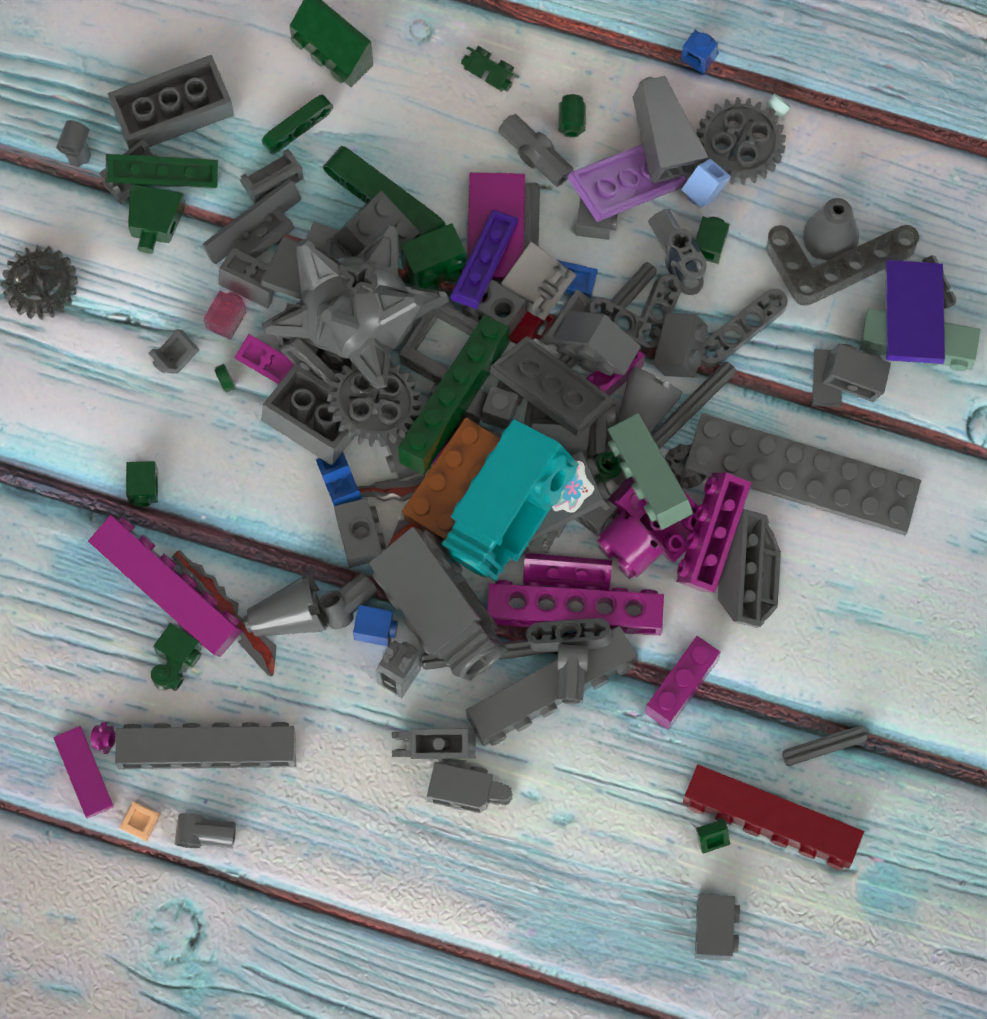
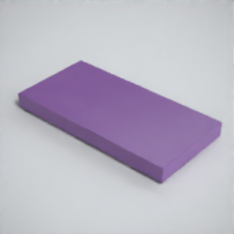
(619, 184)

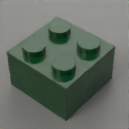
(433, 258)

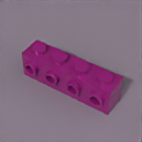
(713, 532)

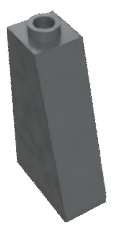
(665, 132)

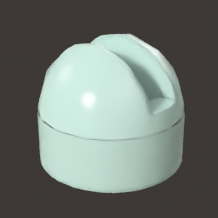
(778, 104)

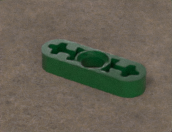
(297, 124)

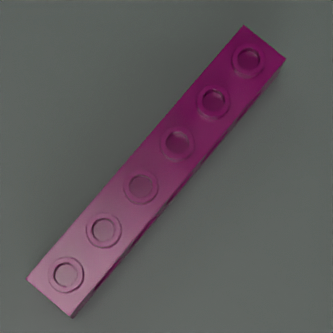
(532, 593)

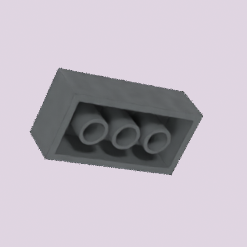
(171, 103)

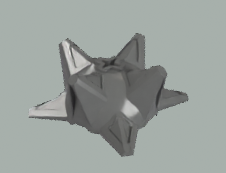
(355, 303)

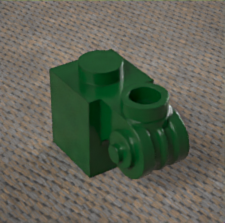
(180, 652)

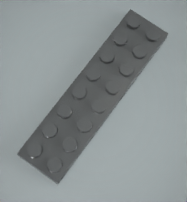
(804, 474)

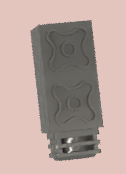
(438, 603)

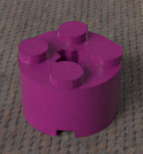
(629, 545)

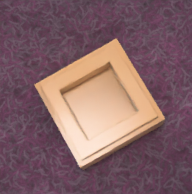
(139, 821)

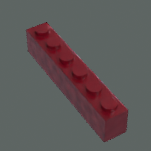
(773, 817)

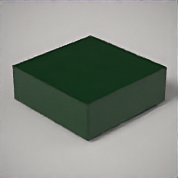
(713, 836)

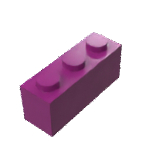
(682, 682)

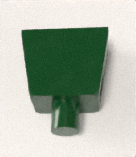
(153, 215)

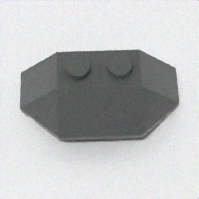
(751, 572)

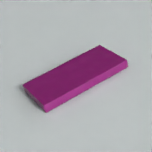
(504, 194)

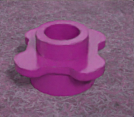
(103, 737)

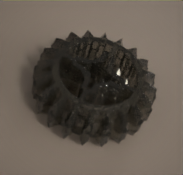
(28, 286)

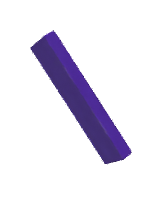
(484, 259)

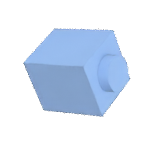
(705, 183)

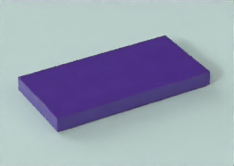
(914, 312)

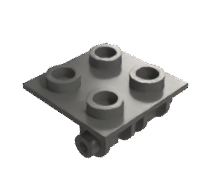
(538, 280)

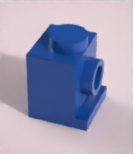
(701, 46)

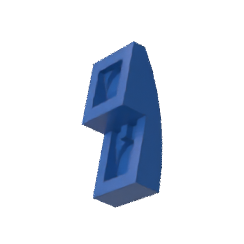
(339, 480)

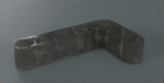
(838, 265)

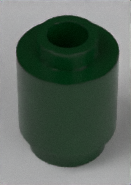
(572, 115)

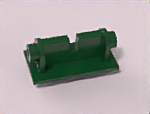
(499, 73)

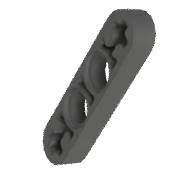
(744, 330)

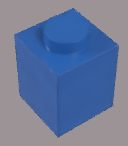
(374, 625)

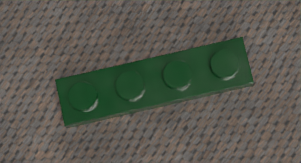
(161, 171)

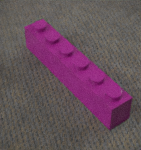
(165, 585)

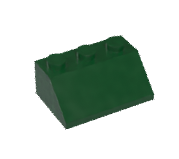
(331, 41)

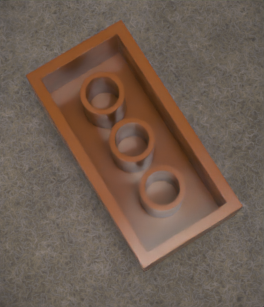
(449, 479)

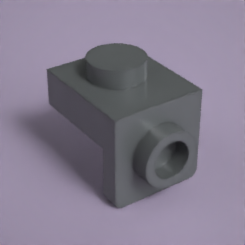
(174, 353)

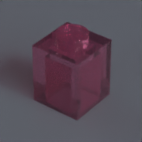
(225, 314)

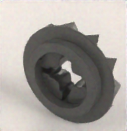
(679, 454)

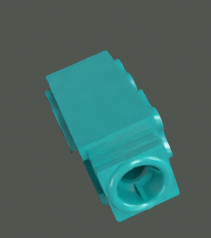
(508, 500)

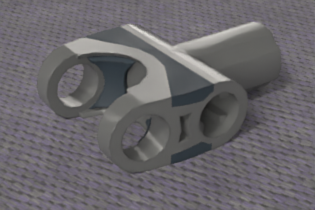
(680, 250)

